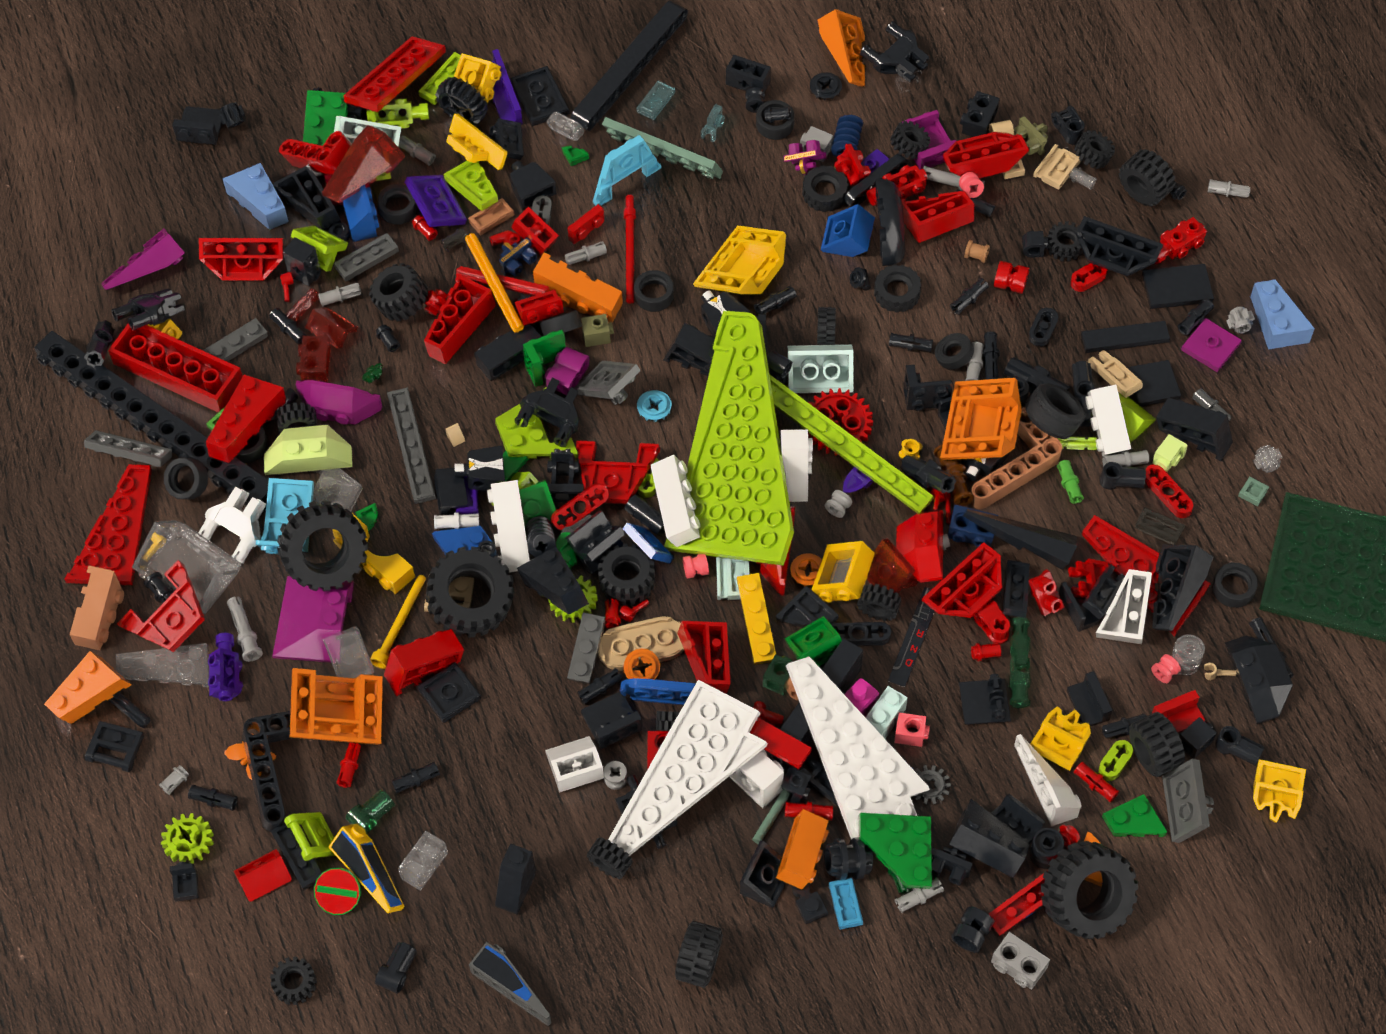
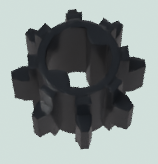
(232, 115)

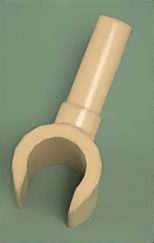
(1217, 672)

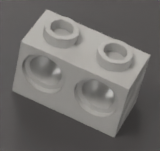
(1024, 956)

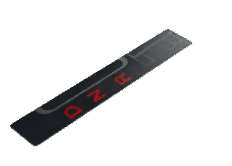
(912, 642)

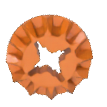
(800, 564)
(646, 656)

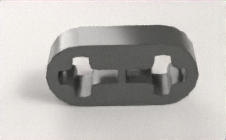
(547, 211)

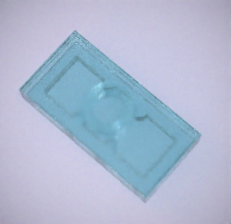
(655, 100)

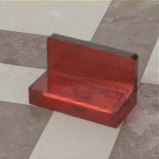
(328, 323)

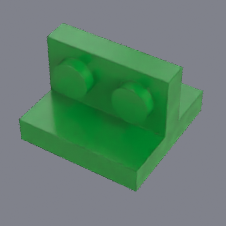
(815, 641)

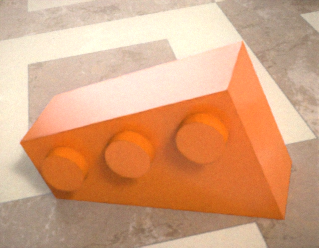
(85, 688)

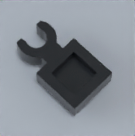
(809, 904)

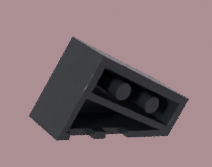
(304, 194)
(692, 349)
(989, 840)

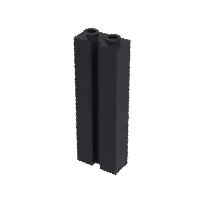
(842, 670)

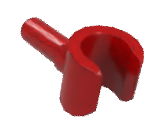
(286, 279)
(628, 613)

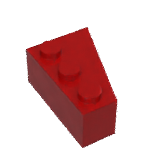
(707, 651)
(420, 658)

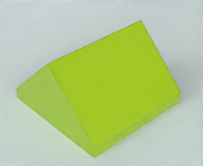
(1135, 417)

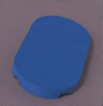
(657, 690)

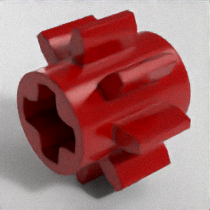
(434, 301)

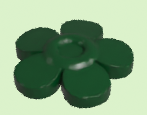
(373, 373)

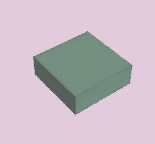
(1253, 491)

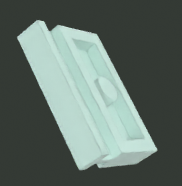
(727, 573)

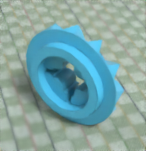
(657, 398)

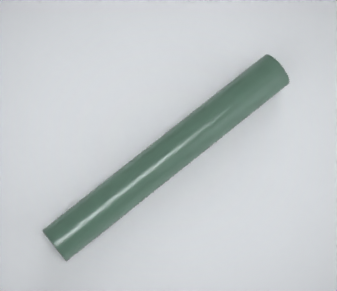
(771, 816)

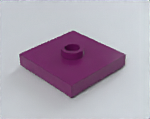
(1211, 345)

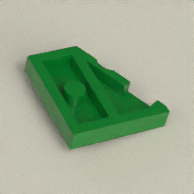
(1134, 819)

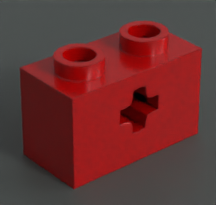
(531, 226)

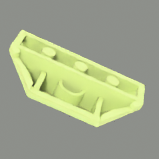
(307, 450)

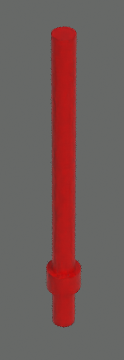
(630, 216)

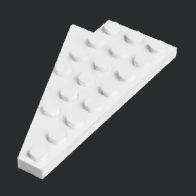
(698, 754)
(857, 759)

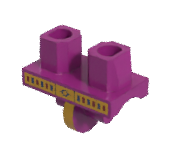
(797, 156)

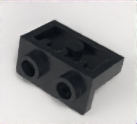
(508, 136)

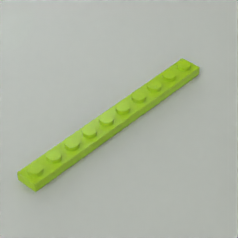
(849, 448)

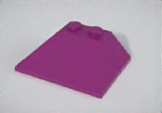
(308, 619)

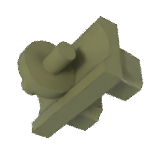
(1033, 134)

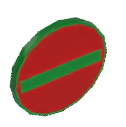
(337, 891)

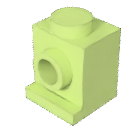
(1169, 453)

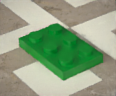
(321, 115)

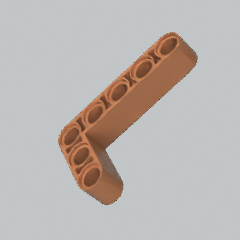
(1038, 453)

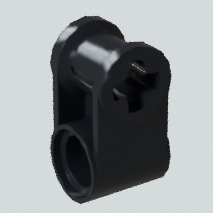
(1068, 124)

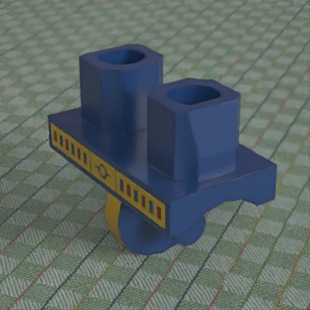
(514, 255)

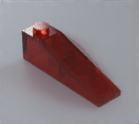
(365, 160)

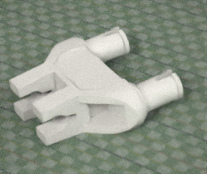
(240, 522)

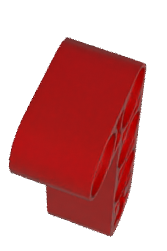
(320, 158)

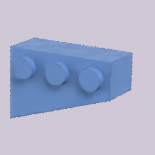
(256, 193)
(1279, 316)

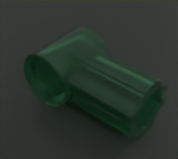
(372, 810)

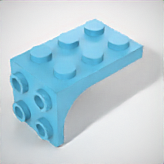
(282, 499)

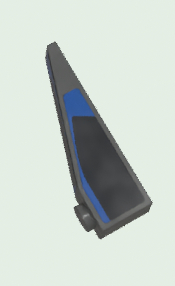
(497, 971)

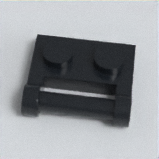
(115, 739)

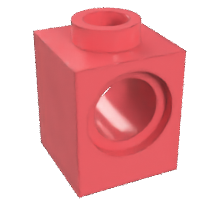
(908, 721)

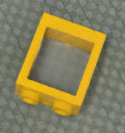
(843, 571)

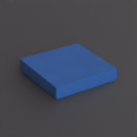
(648, 543)

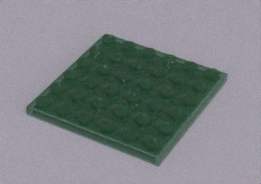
(1328, 567)

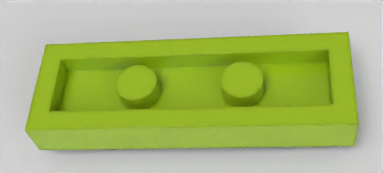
(446, 70)

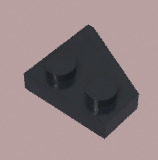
(805, 609)

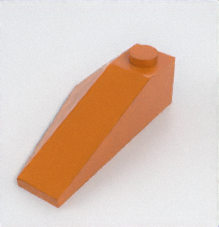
(844, 39)

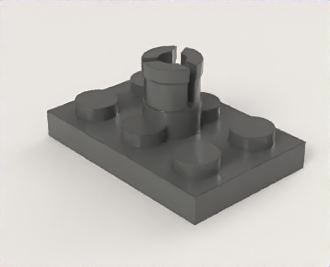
(608, 381)
(1186, 801)

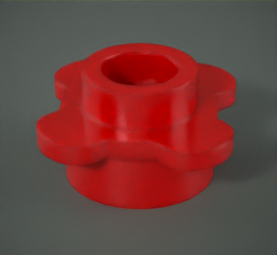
(1069, 835)

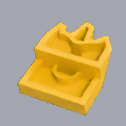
(1061, 738)
(1279, 788)

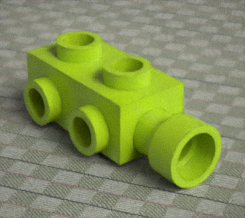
(394, 118)

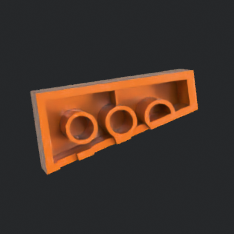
(578, 289)

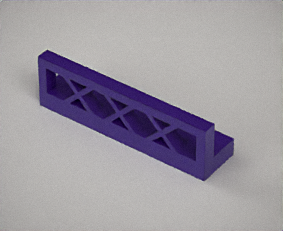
(504, 95)

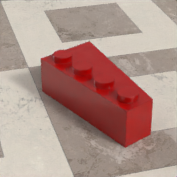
(458, 318)
(243, 416)

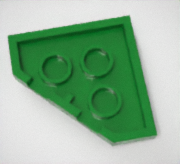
(901, 845)

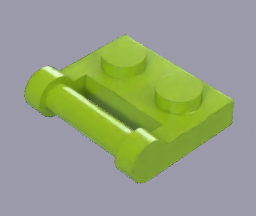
(316, 831)

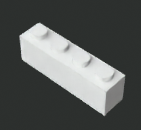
(675, 500)
(510, 524)

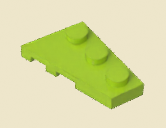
(473, 184)

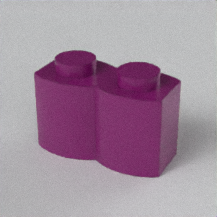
(568, 369)

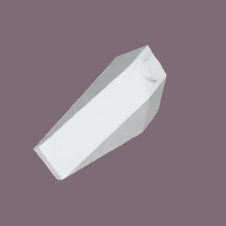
(1053, 792)

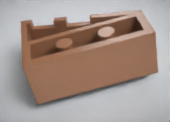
(98, 608)

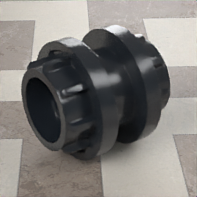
(846, 859)

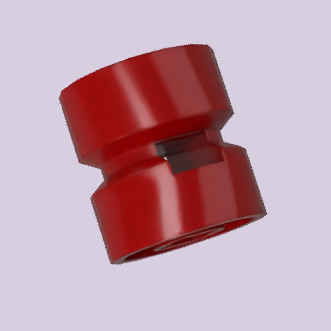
(1011, 277)

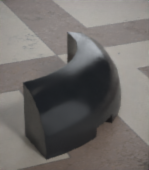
(892, 220)

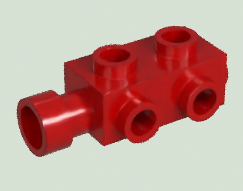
(908, 180)
(1181, 239)

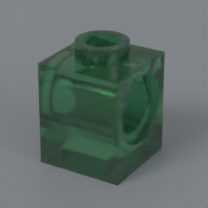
(773, 681)

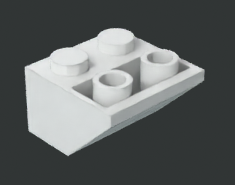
(575, 764)

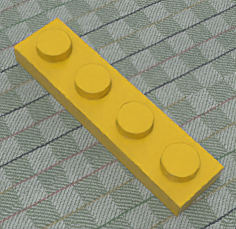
(756, 618)

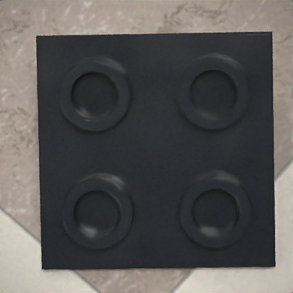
(985, 701)

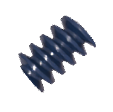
(847, 132)

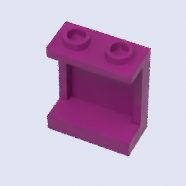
(938, 140)

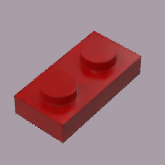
(585, 224)

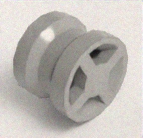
(838, 503)
(612, 780)

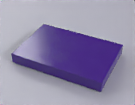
(435, 200)

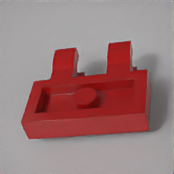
(1092, 570)

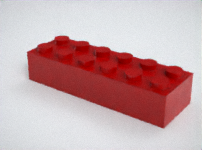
(176, 366)

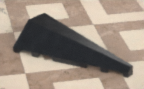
(1046, 543)

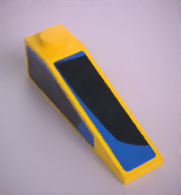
(361, 857)

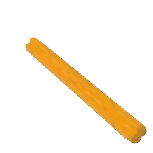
(494, 283)

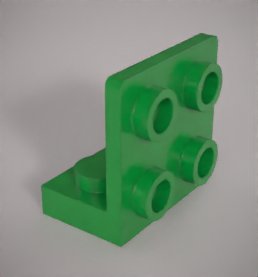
(540, 352)

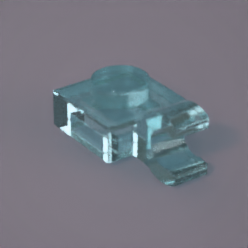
(714, 121)

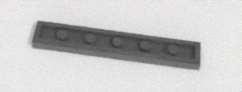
(411, 446)

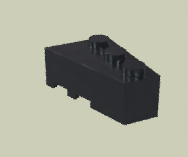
(1196, 424)
(554, 580)

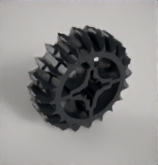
(461, 98)

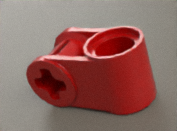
(993, 622)

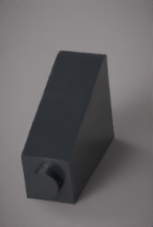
(515, 878)

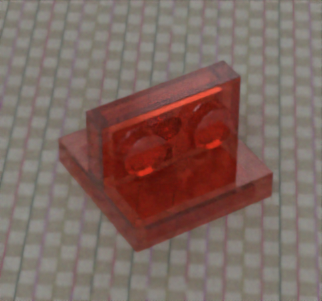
(890, 568)

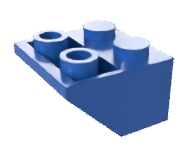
(361, 215)

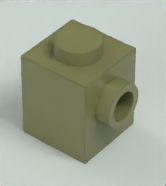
(596, 330)

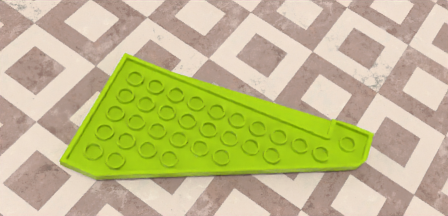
(738, 454)

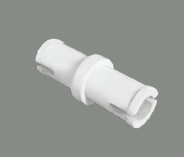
(456, 521)

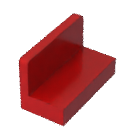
(1181, 710)
(263, 875)

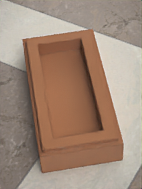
(491, 216)

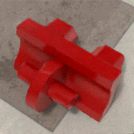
(850, 164)
(1045, 593)

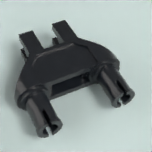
(900, 56)
(149, 309)
(552, 409)

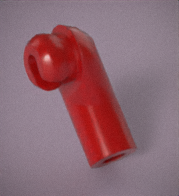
(505, 237)
(768, 716)

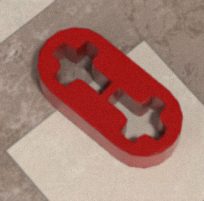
(1091, 278)

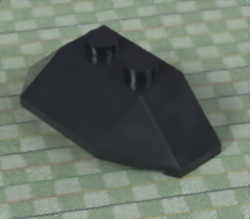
(1116, 248)
(1261, 676)

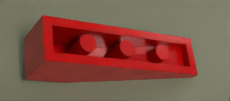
(1018, 906)

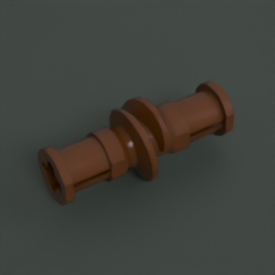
(961, 492)

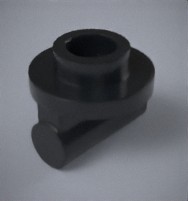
(860, 279)

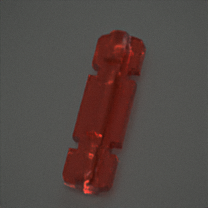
(303, 304)

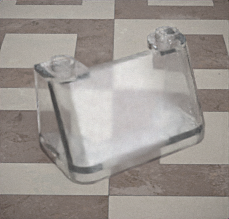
(206, 564)

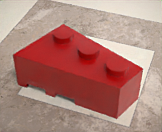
(937, 215)

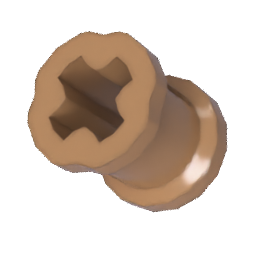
(977, 251)

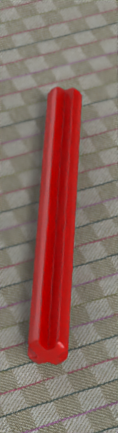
(507, 282)

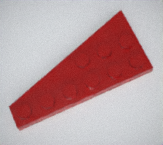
(117, 533)
(1128, 553)

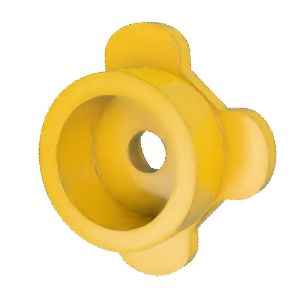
(910, 444)

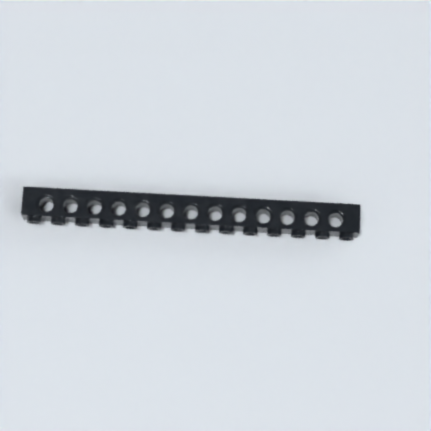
(48, 354)

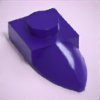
(855, 481)

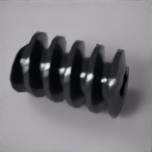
(539, 535)

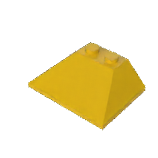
(745, 261)

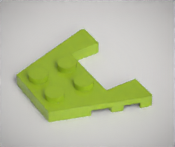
(528, 440)

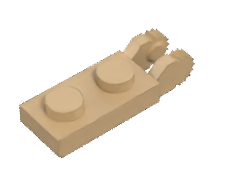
(1116, 374)

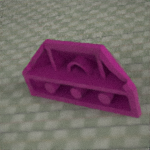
(338, 402)

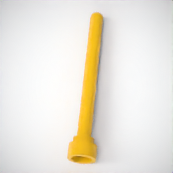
(380, 657)

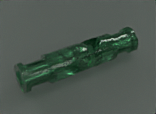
(1020, 646)

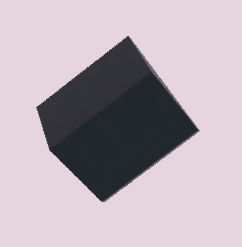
(760, 876)

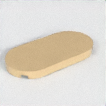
(652, 634)

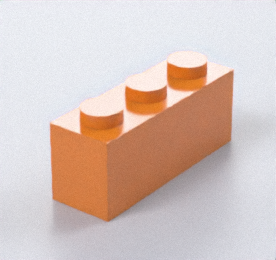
(803, 849)

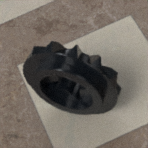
(825, 79)

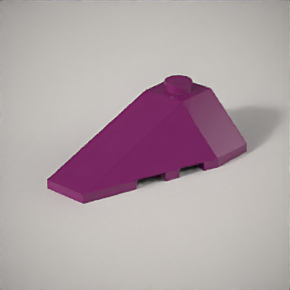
(157, 254)

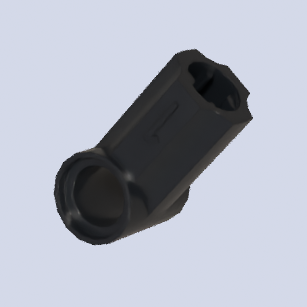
(779, 366)
(1122, 476)
(1241, 746)
(393, 973)

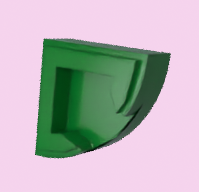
(574, 155)
(368, 515)

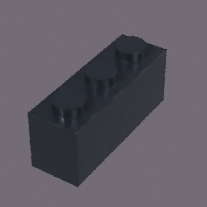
(504, 352)

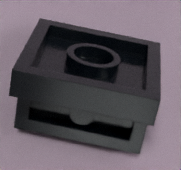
(594, 539)

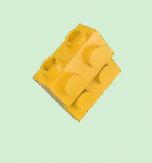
(479, 73)

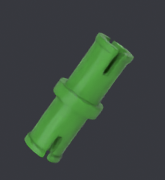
(1070, 481)

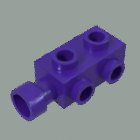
(224, 669)

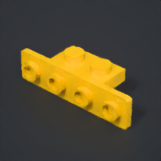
(474, 143)

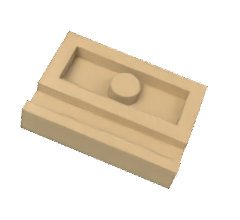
(1056, 167)

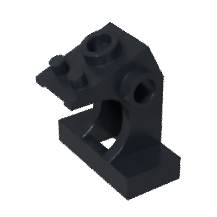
(563, 464)

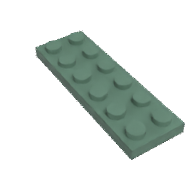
(672, 152)

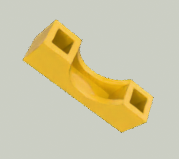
(391, 570)

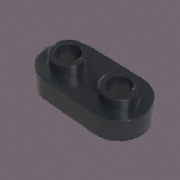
(1043, 328)

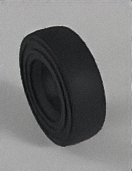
(949, 342)

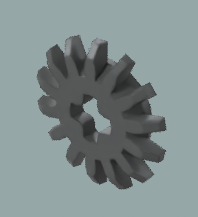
(939, 784)

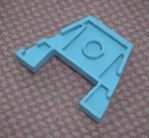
(621, 163)

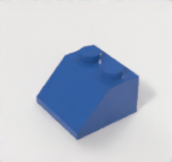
(848, 232)

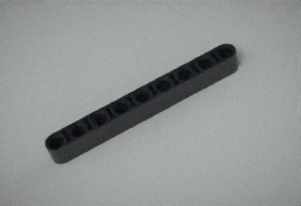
(629, 65)

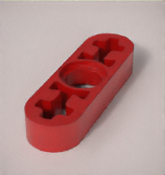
(1169, 500)
(578, 516)

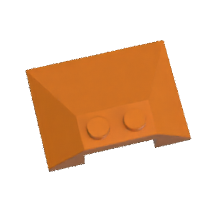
(982, 419)
(336, 707)

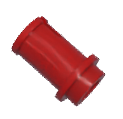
(419, 223)
(612, 613)
(985, 651)

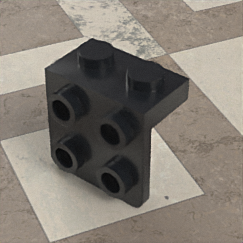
(198, 125)

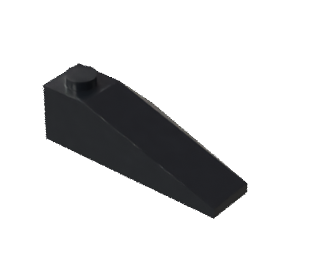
(1180, 576)

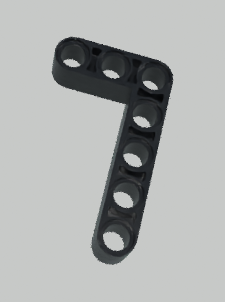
(265, 763)

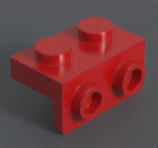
(539, 307)

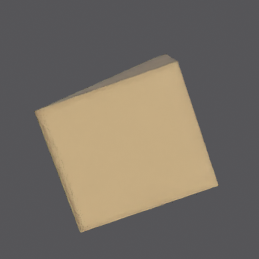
(455, 435)

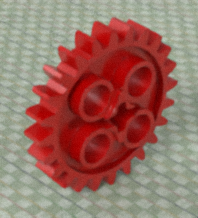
(856, 414)

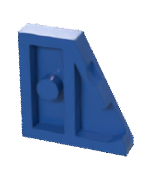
(461, 537)

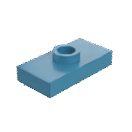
(845, 903)

